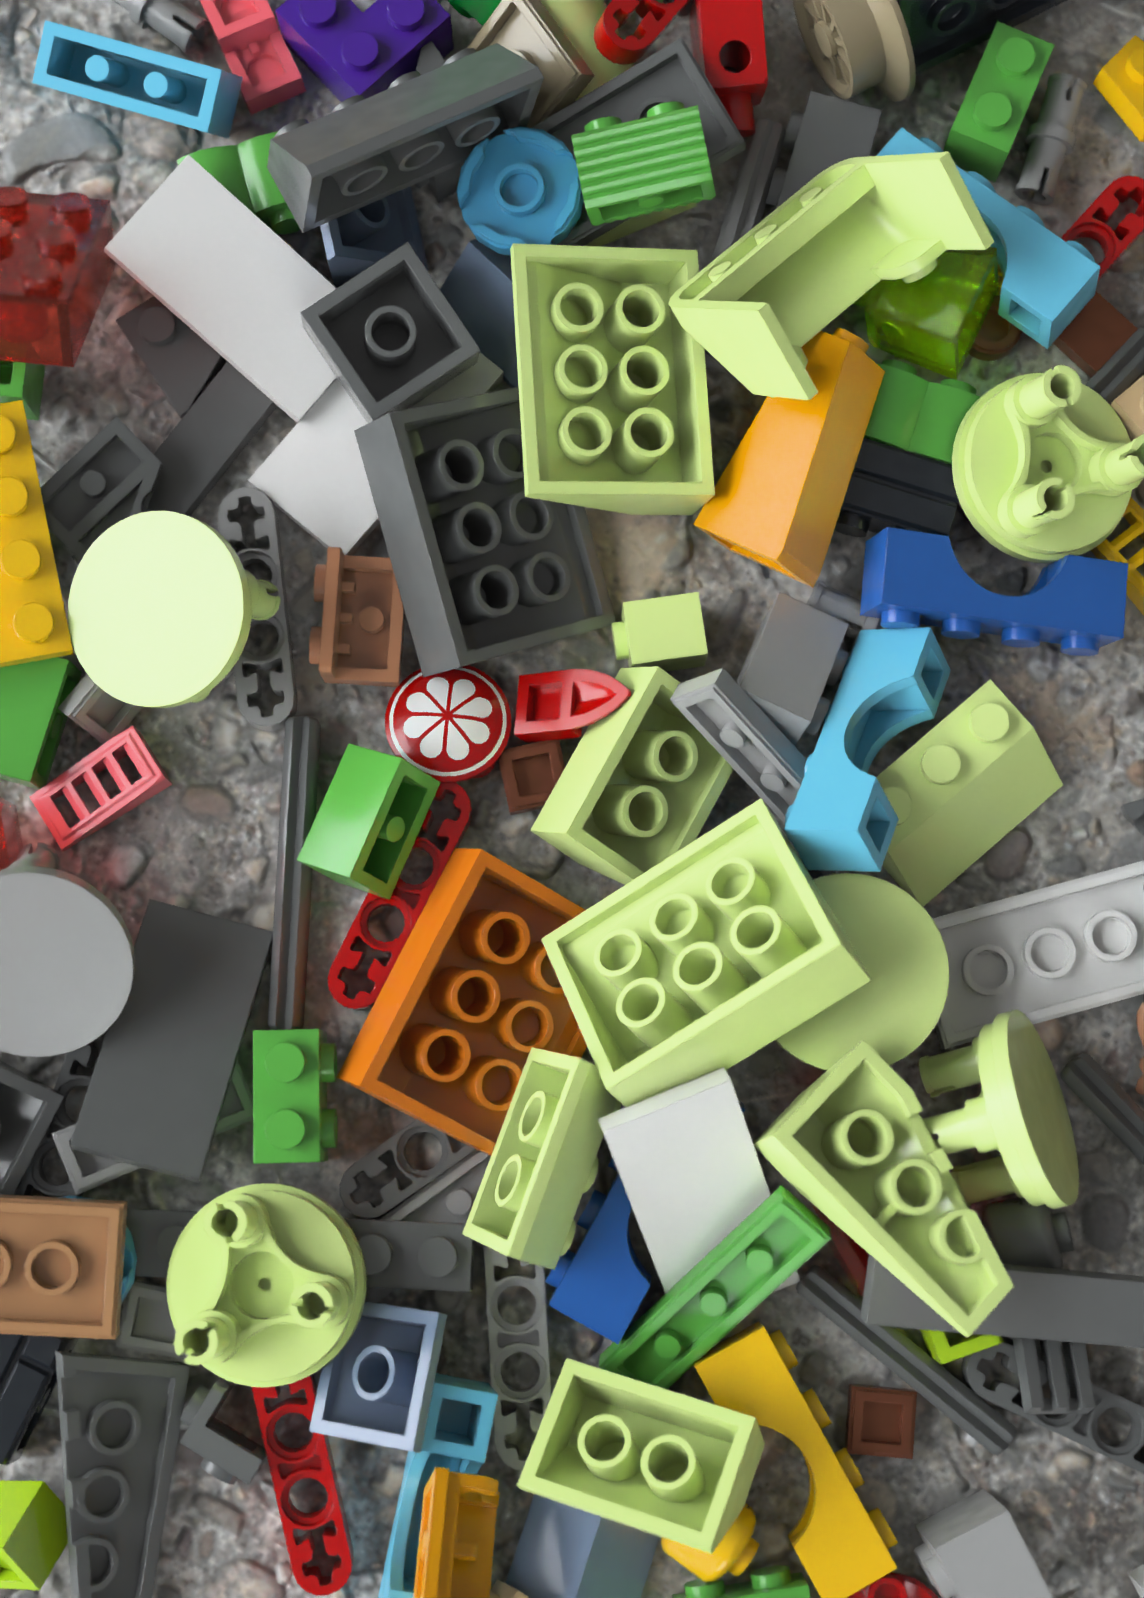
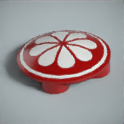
(449, 723)

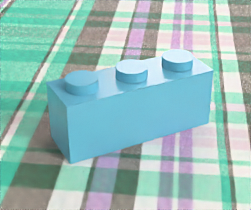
(137, 79)

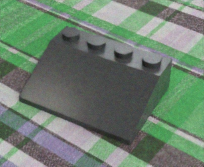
(466, 546)

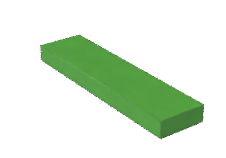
(718, 1292)

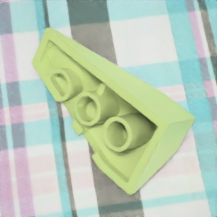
(875, 1172)

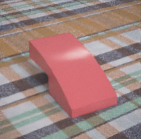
(254, 51)

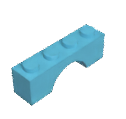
(1042, 274)
(840, 809)
(454, 1440)

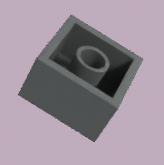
(390, 335)

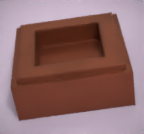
(1095, 335)
(530, 774)
(880, 1421)

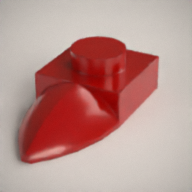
(563, 702)

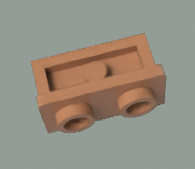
(360, 621)

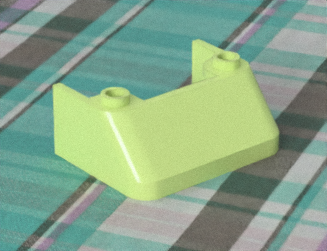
(819, 256)

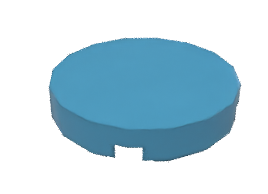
(520, 190)

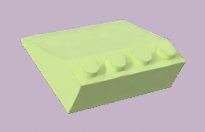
(610, 380)
(702, 959)

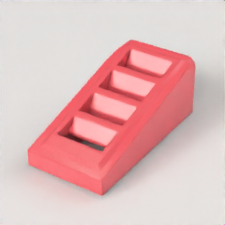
(126, 743)

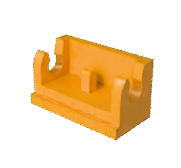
(456, 1536)

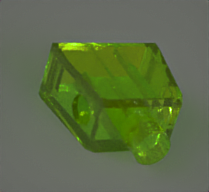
(937, 315)

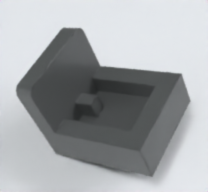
(225, 1451)

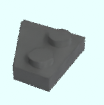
(171, 352)

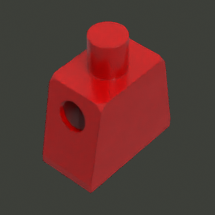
(733, 38)

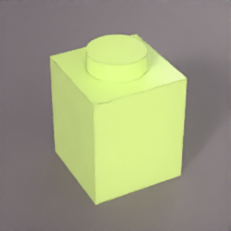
(662, 633)

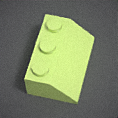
(634, 784)
(963, 791)
(542, 1160)
(643, 1456)

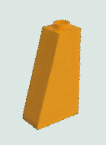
(796, 463)

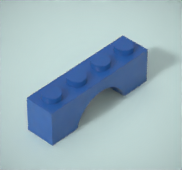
(918, 581)
(604, 1276)

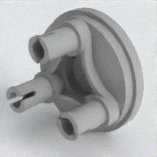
(61, 958)

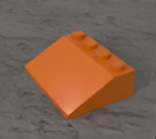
(468, 1002)

